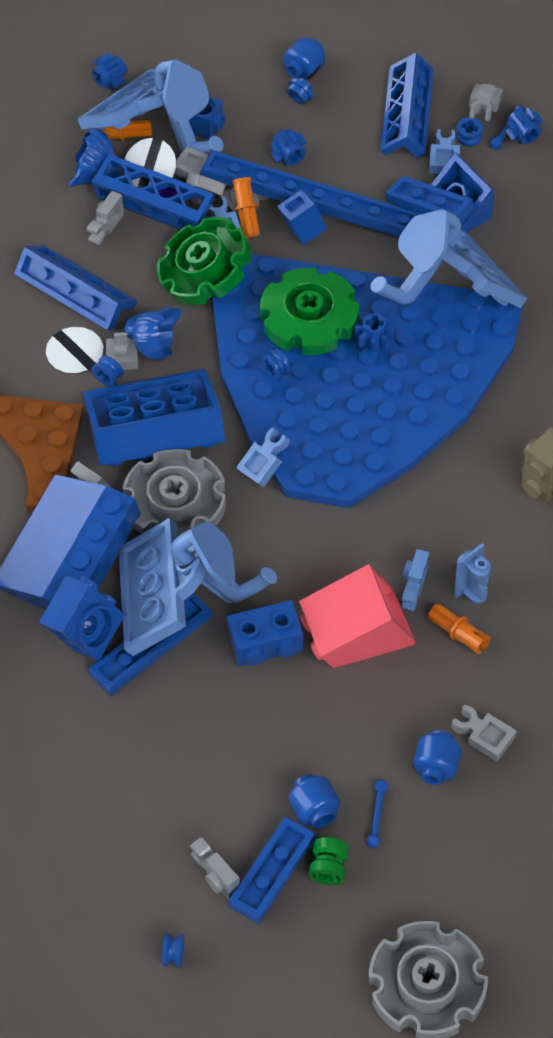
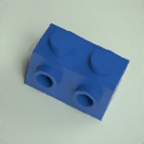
(265, 633)

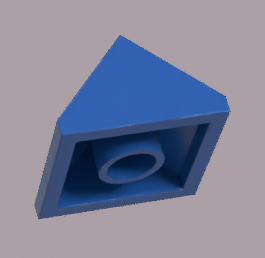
(465, 181)

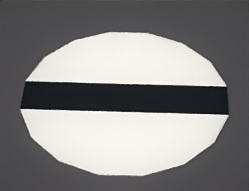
(153, 155)
(74, 349)

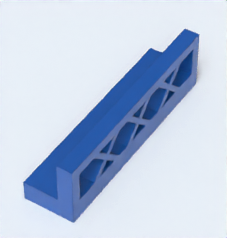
(413, 101)
(144, 201)
(73, 285)

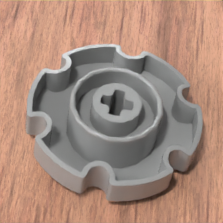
(176, 489)
(421, 953)

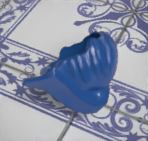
(91, 157)
(153, 332)

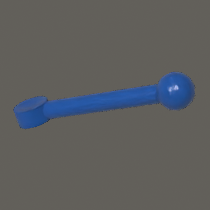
(496, 142)
(380, 789)

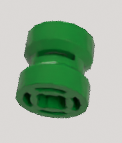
(329, 860)

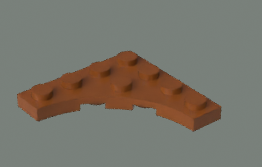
(42, 438)

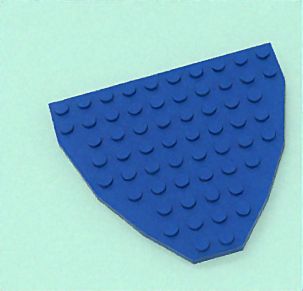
(356, 412)

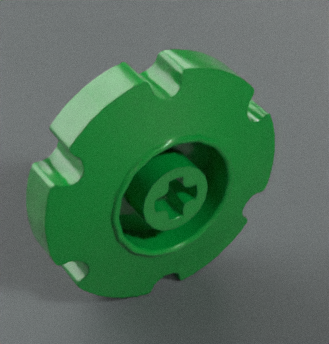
(204, 261)
(309, 311)

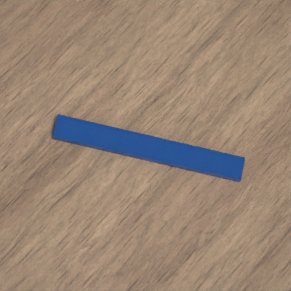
(328, 199)

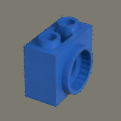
(82, 617)

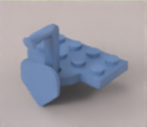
(169, 85)
(439, 238)
(165, 569)

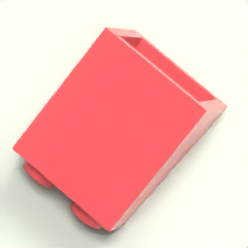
(355, 619)

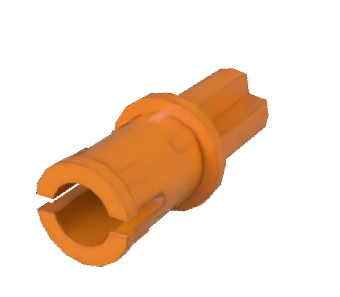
(139, 128)
(246, 207)
(459, 628)

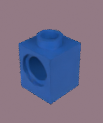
(208, 120)
(302, 217)

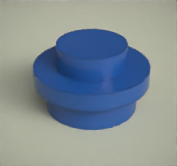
(300, 90)

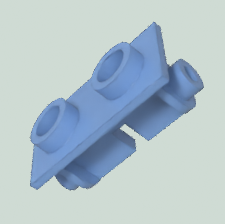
(472, 575)

